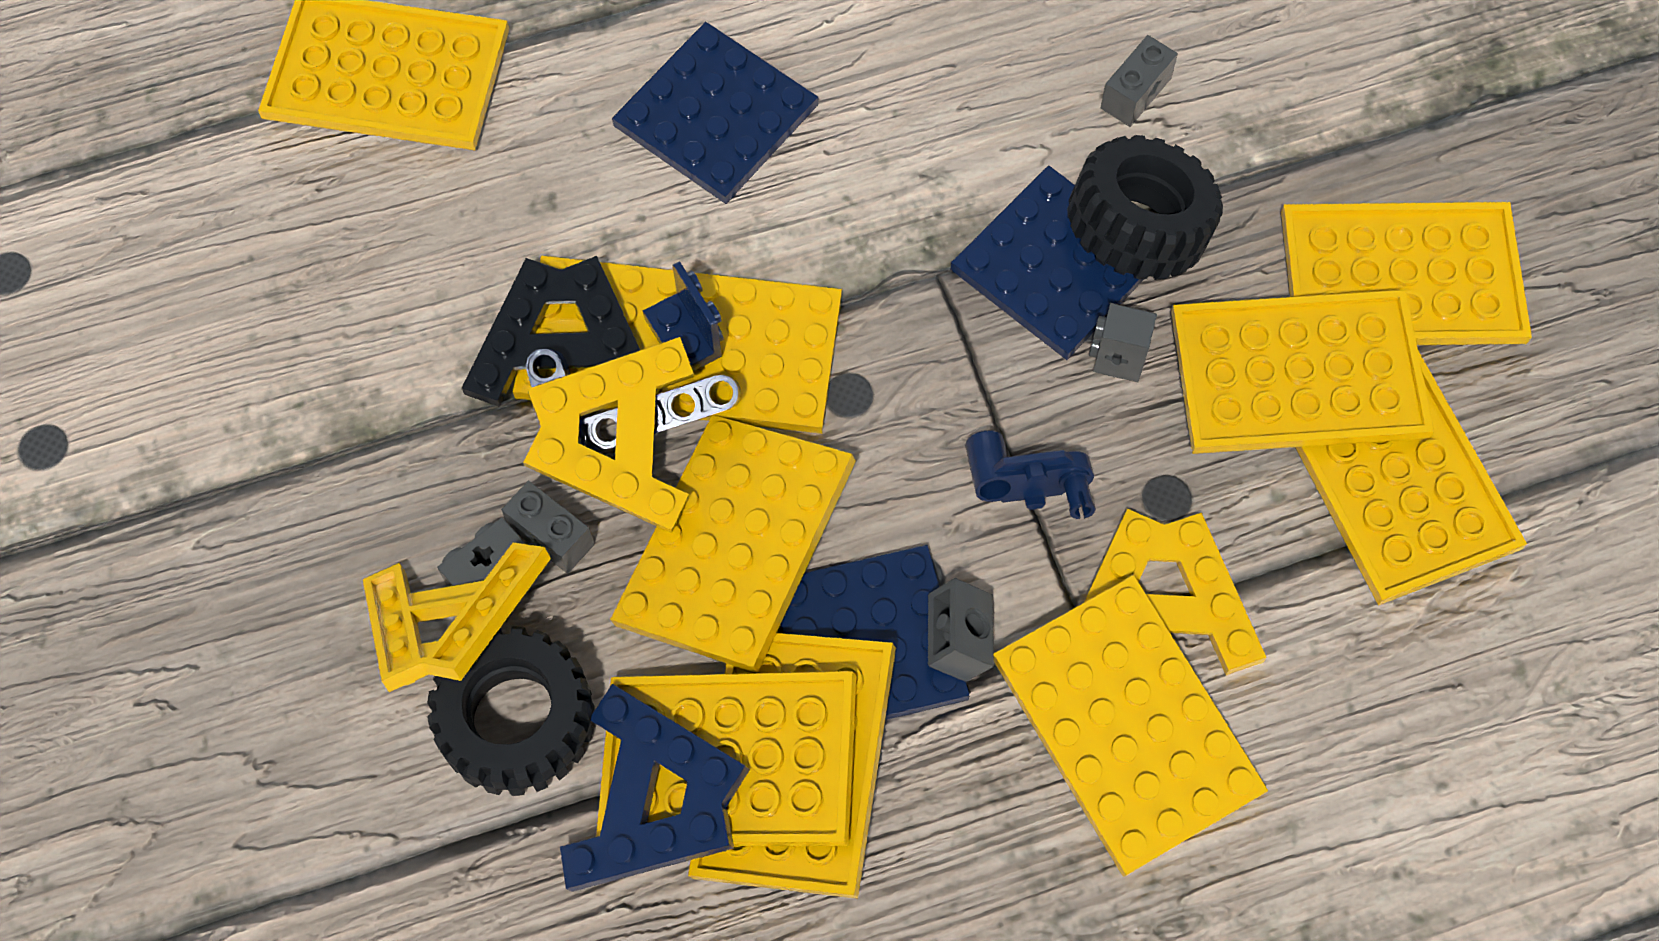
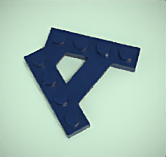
(626, 839)

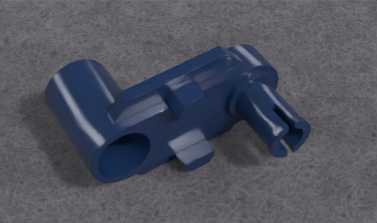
(1029, 476)

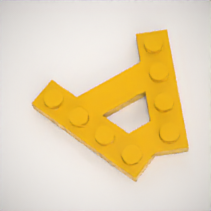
(627, 479)
(1214, 601)
(479, 611)

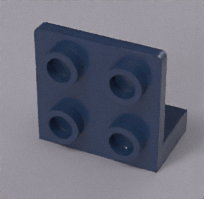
(689, 318)

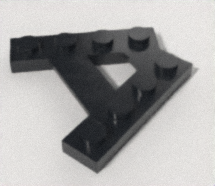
(514, 329)

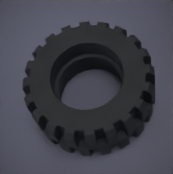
(1131, 236)
(535, 758)

